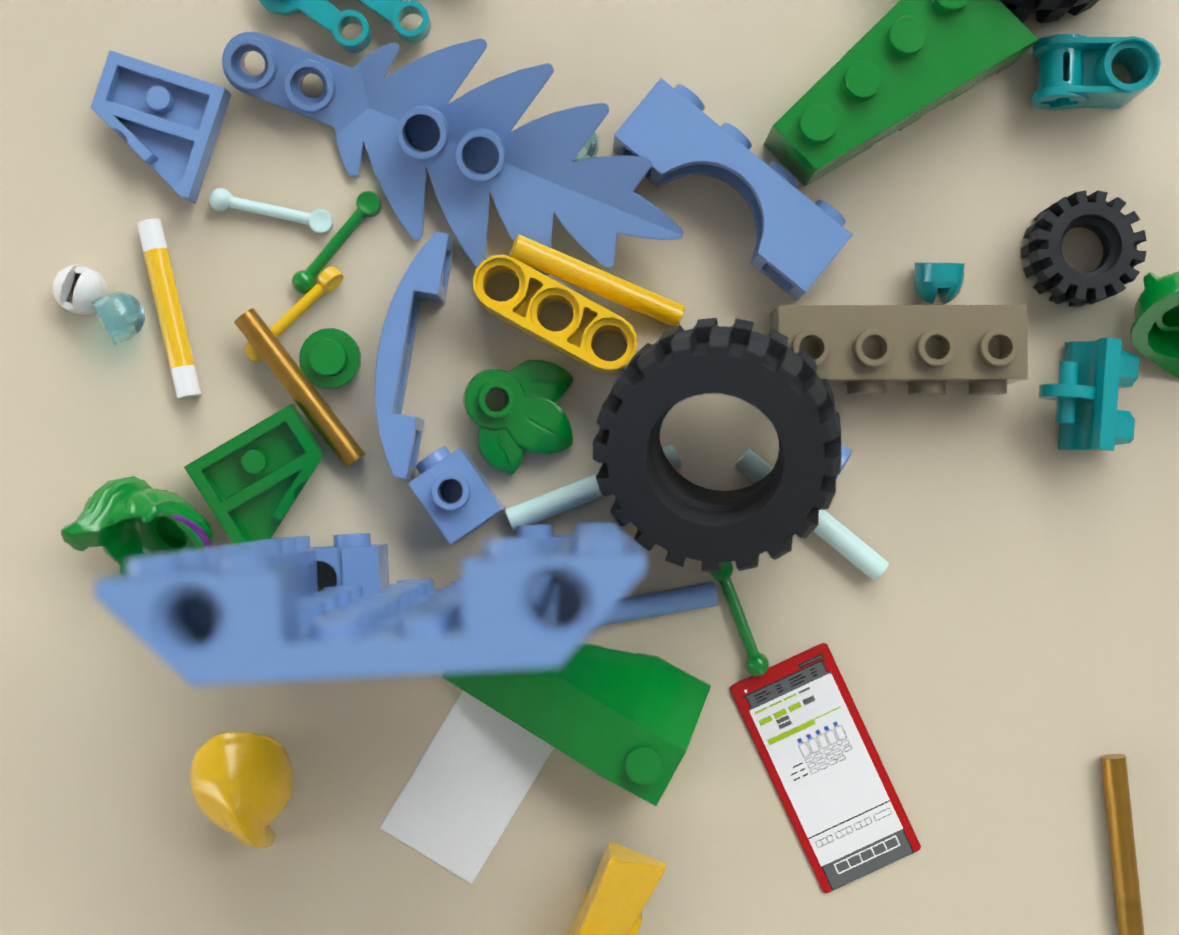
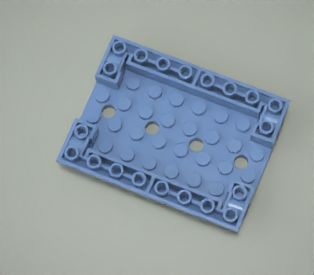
(259, 615)

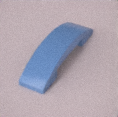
(425, 280)

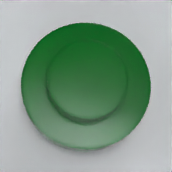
(330, 358)

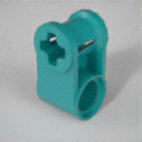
(1079, 73)

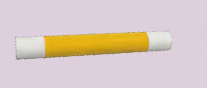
(169, 309)

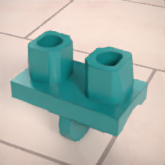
(1089, 395)

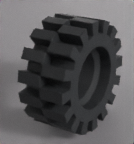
(1108, 224)

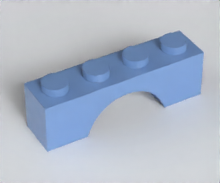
(792, 232)

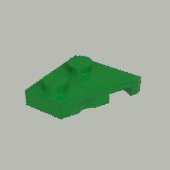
(257, 475)

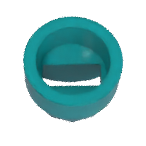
(945, 276)

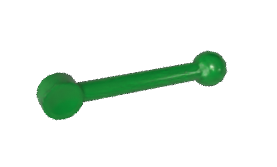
(367, 206)
(756, 662)

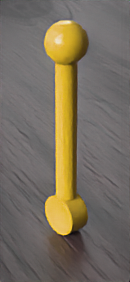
(327, 282)

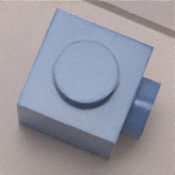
(455, 493)

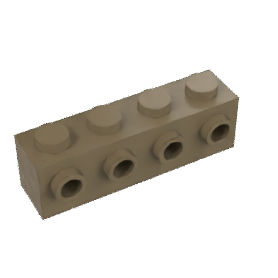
(910, 345)

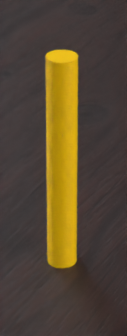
(596, 281)

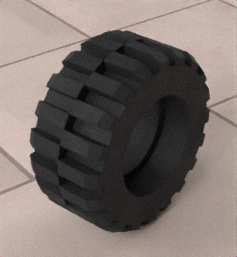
(705, 521)

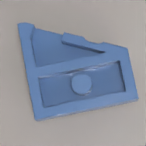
(163, 118)

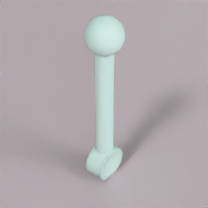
(319, 220)

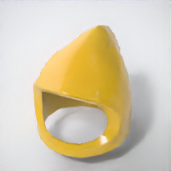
(242, 784)

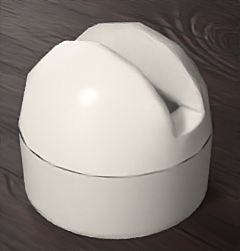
(87, 289)

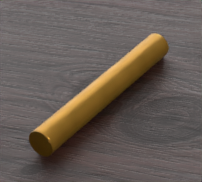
(299, 387)
(1122, 844)

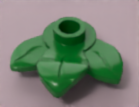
(527, 418)

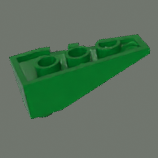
(604, 709)

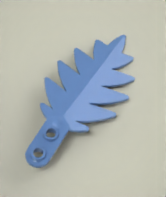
(462, 144)

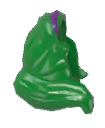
(137, 522)

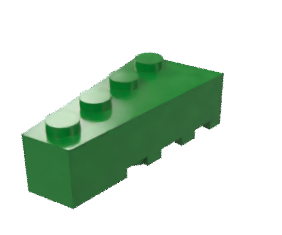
(895, 76)

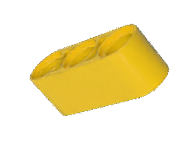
(539, 290)

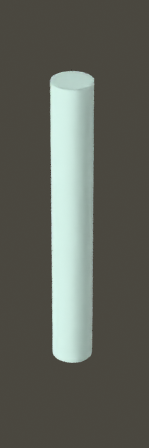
(566, 497)
(828, 529)

